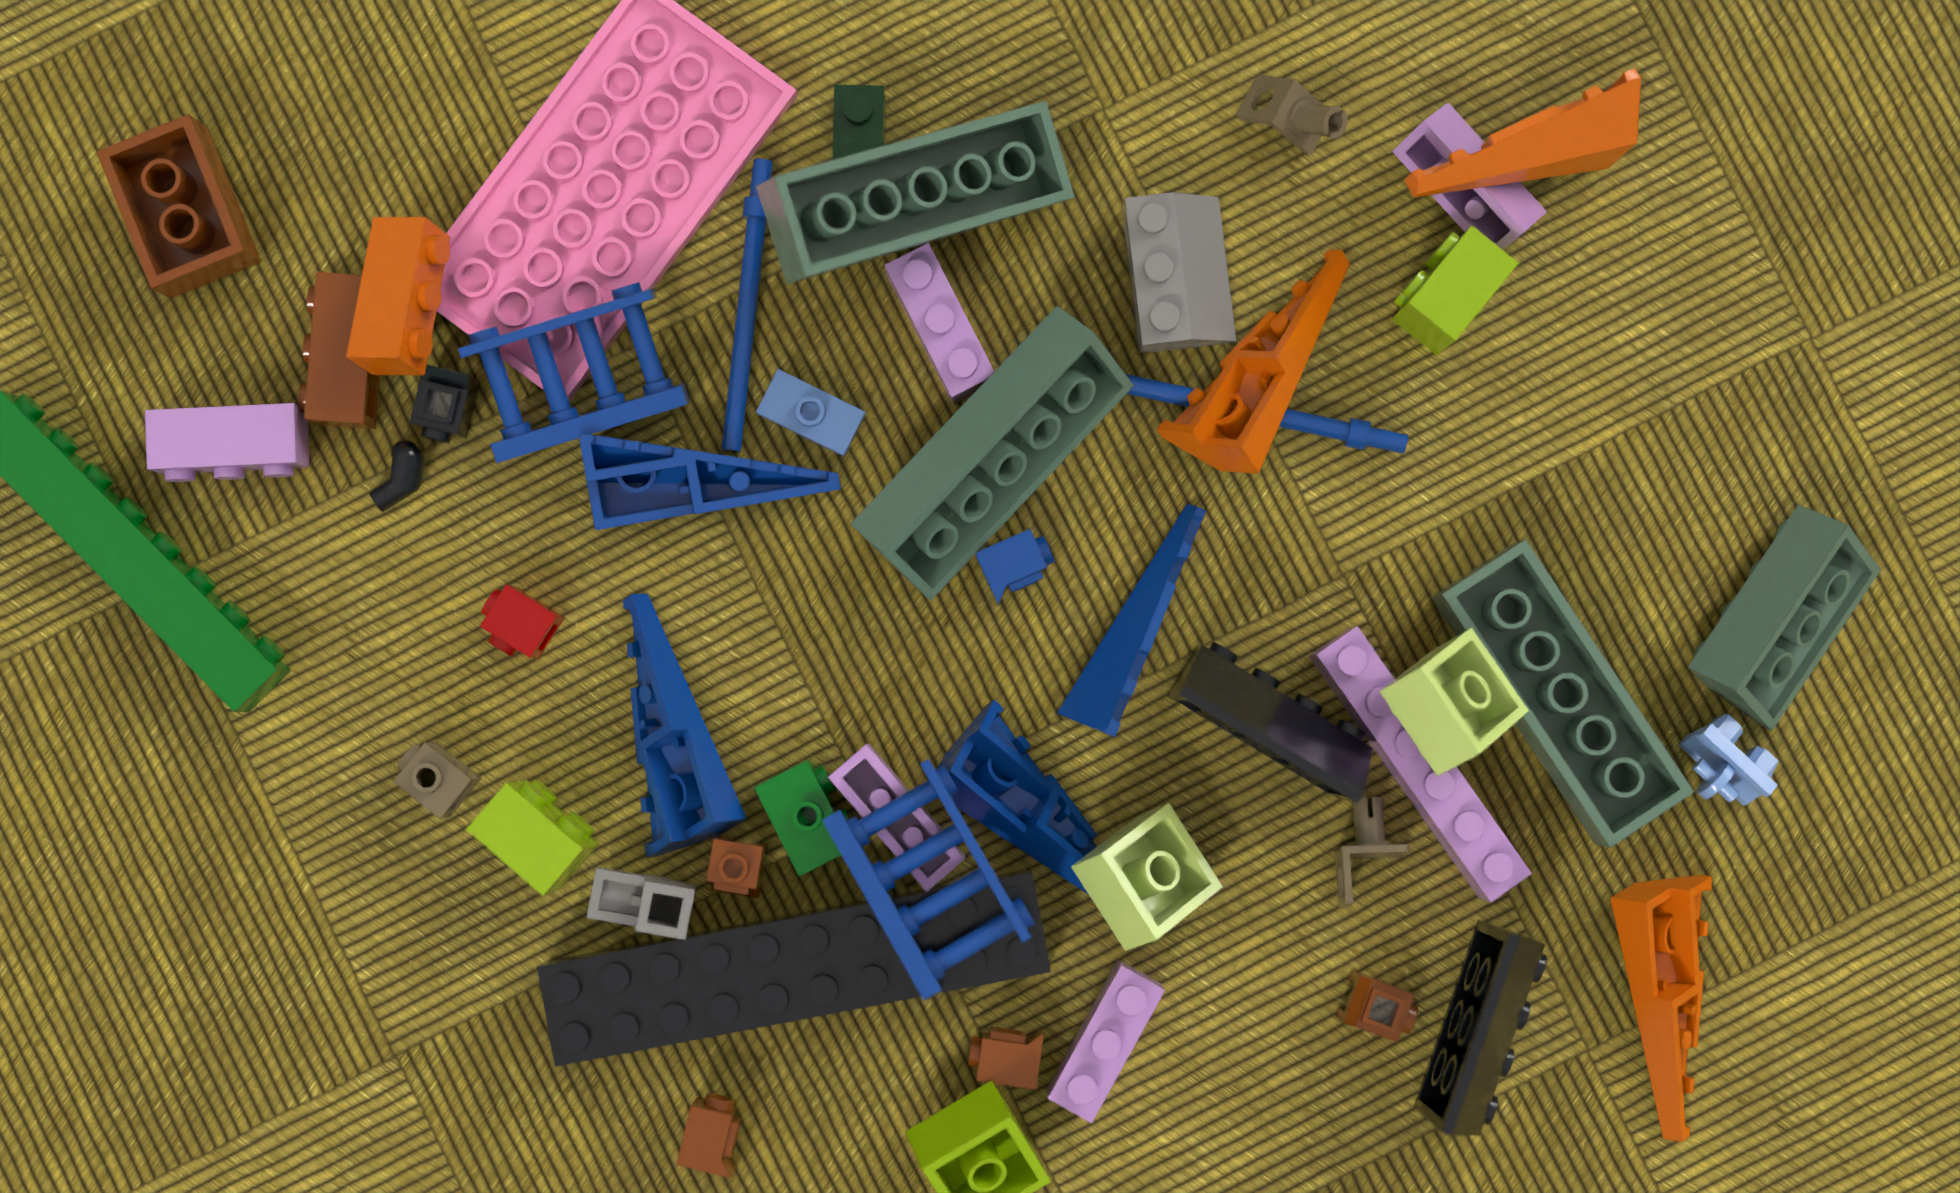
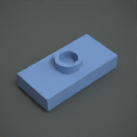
(811, 413)

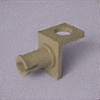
(1293, 112)
(1368, 844)

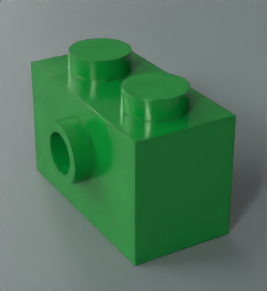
(796, 808)

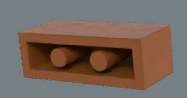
(336, 387)

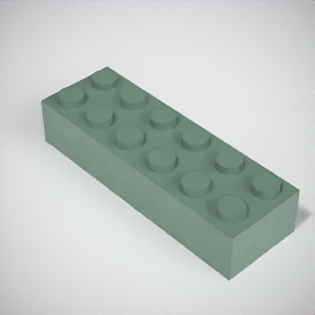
(914, 191)
(993, 452)
(1578, 709)

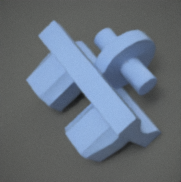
(1725, 766)

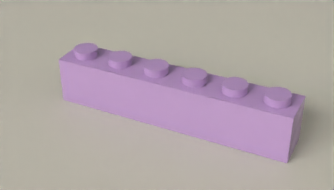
(1443, 800)

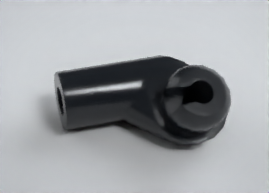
(405, 476)

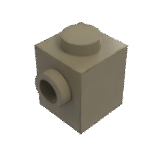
(435, 778)

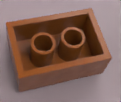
(178, 206)

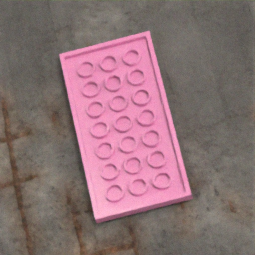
(608, 180)

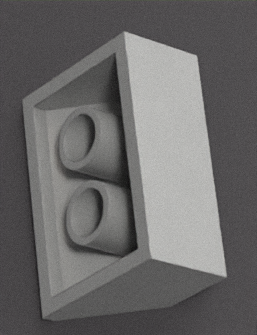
(1177, 271)

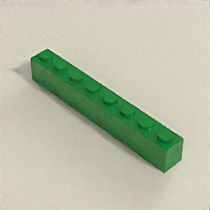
(134, 559)

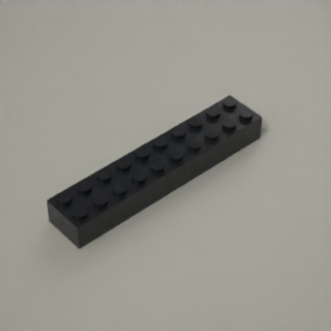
(768, 973)

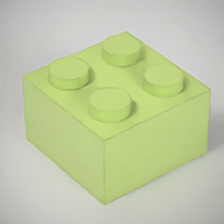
(1454, 702)
(1147, 877)

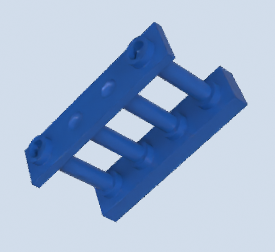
(564, 420)
(904, 922)

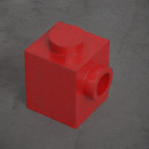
(519, 622)

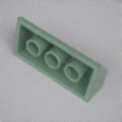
(1785, 615)

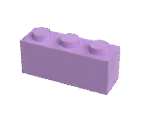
(1497, 210)
(939, 322)
(226, 441)
(870, 785)
(1104, 1041)

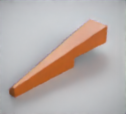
(1548, 144)
(1244, 405)
(1659, 946)

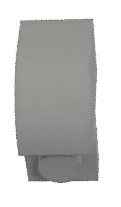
(644, 901)

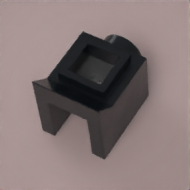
(444, 404)

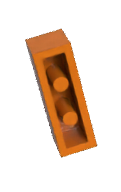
(398, 296)

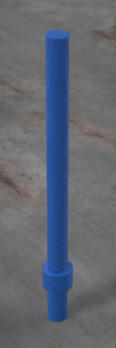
(746, 309)
(1354, 433)

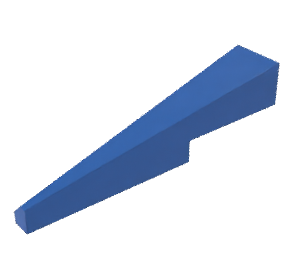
(653, 482)
(1113, 669)
(686, 779)
(1014, 798)

